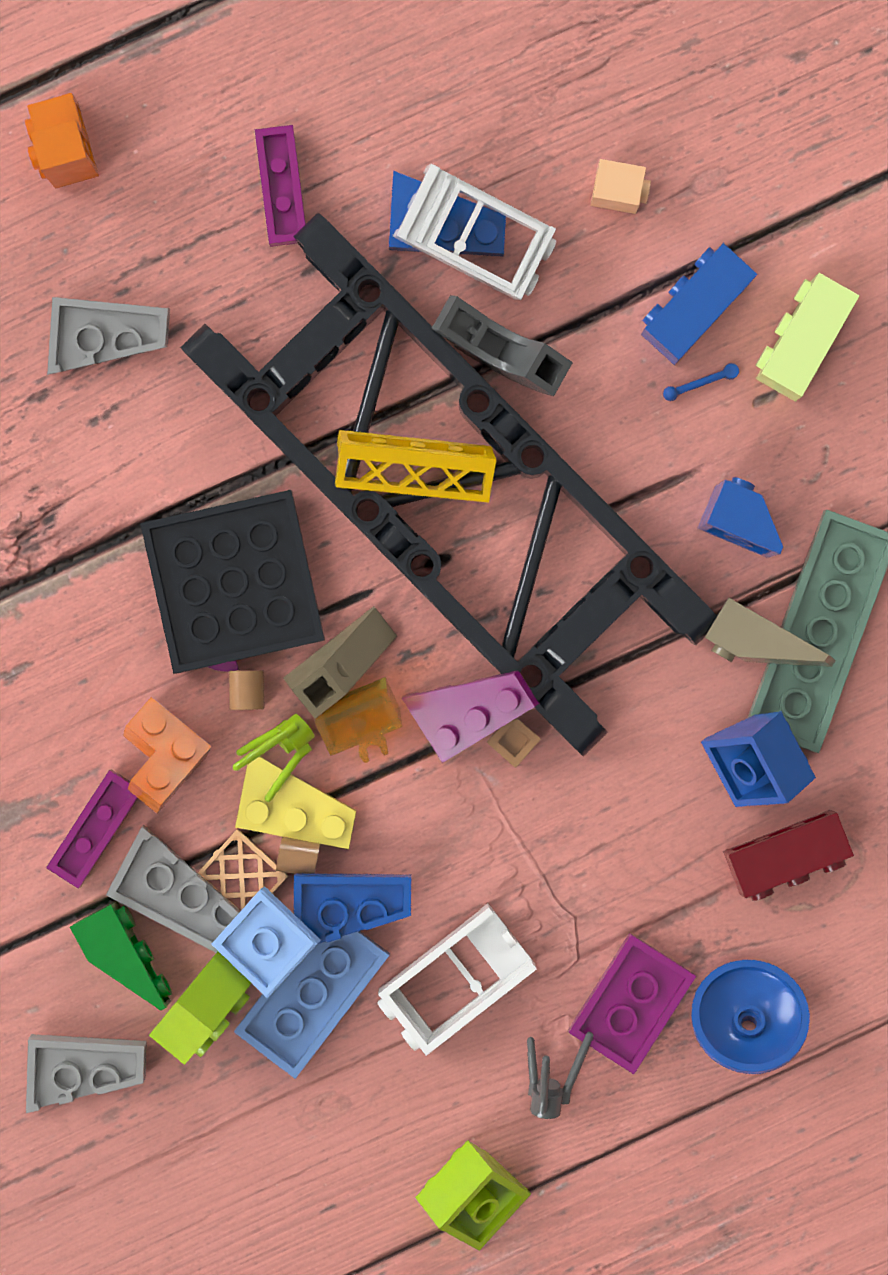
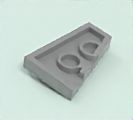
(102, 331)
(80, 1066)

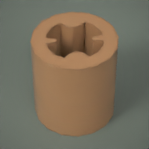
(246, 690)
(297, 856)

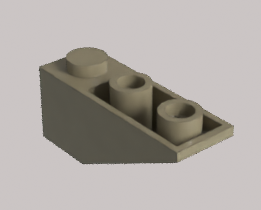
(340, 662)

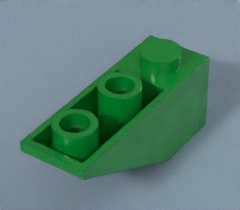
(114, 949)

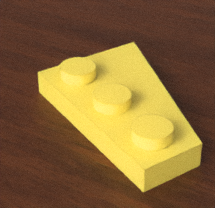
(296, 809)

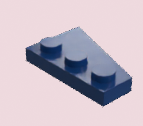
(484, 239)
(350, 902)

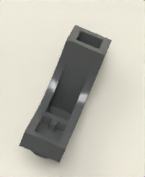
(501, 350)

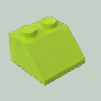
(472, 1196)

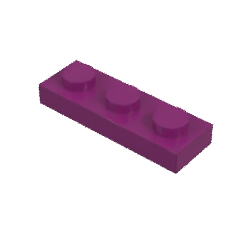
(280, 183)
(93, 830)

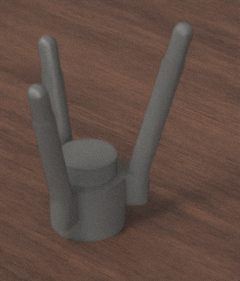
(546, 1092)

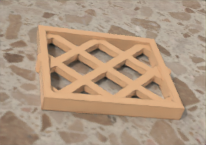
(259, 855)

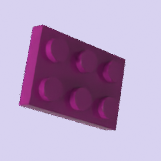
(632, 1003)

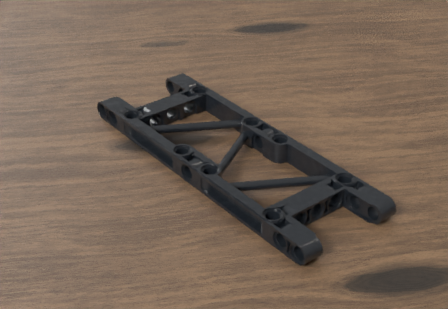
(501, 428)

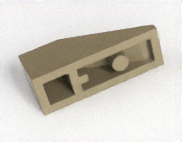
(755, 639)

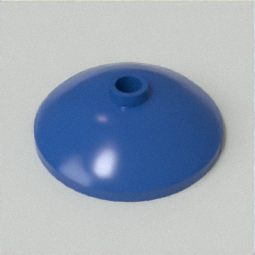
(755, 994)

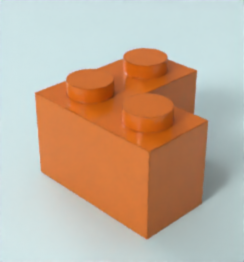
(60, 141)
(172, 753)

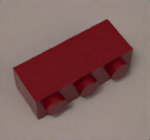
(789, 855)

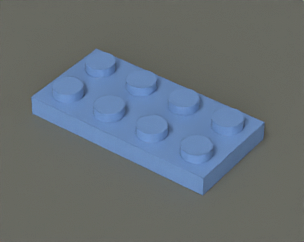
(311, 1001)

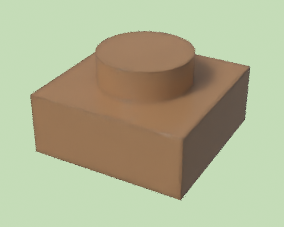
(513, 741)

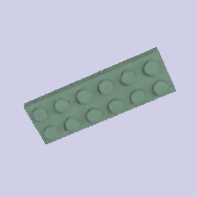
(830, 614)

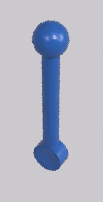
(729, 372)

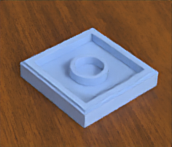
(266, 942)

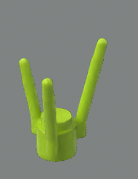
(290, 735)

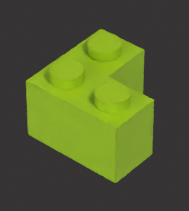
(201, 1010)

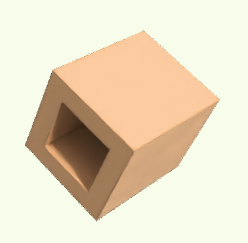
(620, 186)

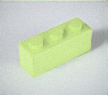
(805, 336)

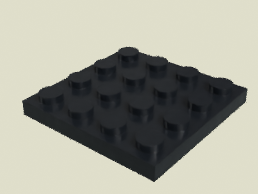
(232, 581)

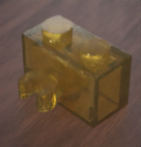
(360, 719)

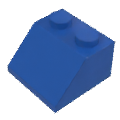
(741, 518)
(759, 760)

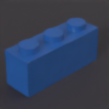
(697, 302)

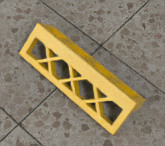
(415, 452)

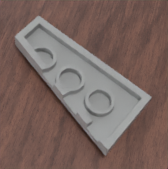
(170, 891)

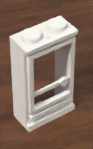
(429, 211)
(498, 949)

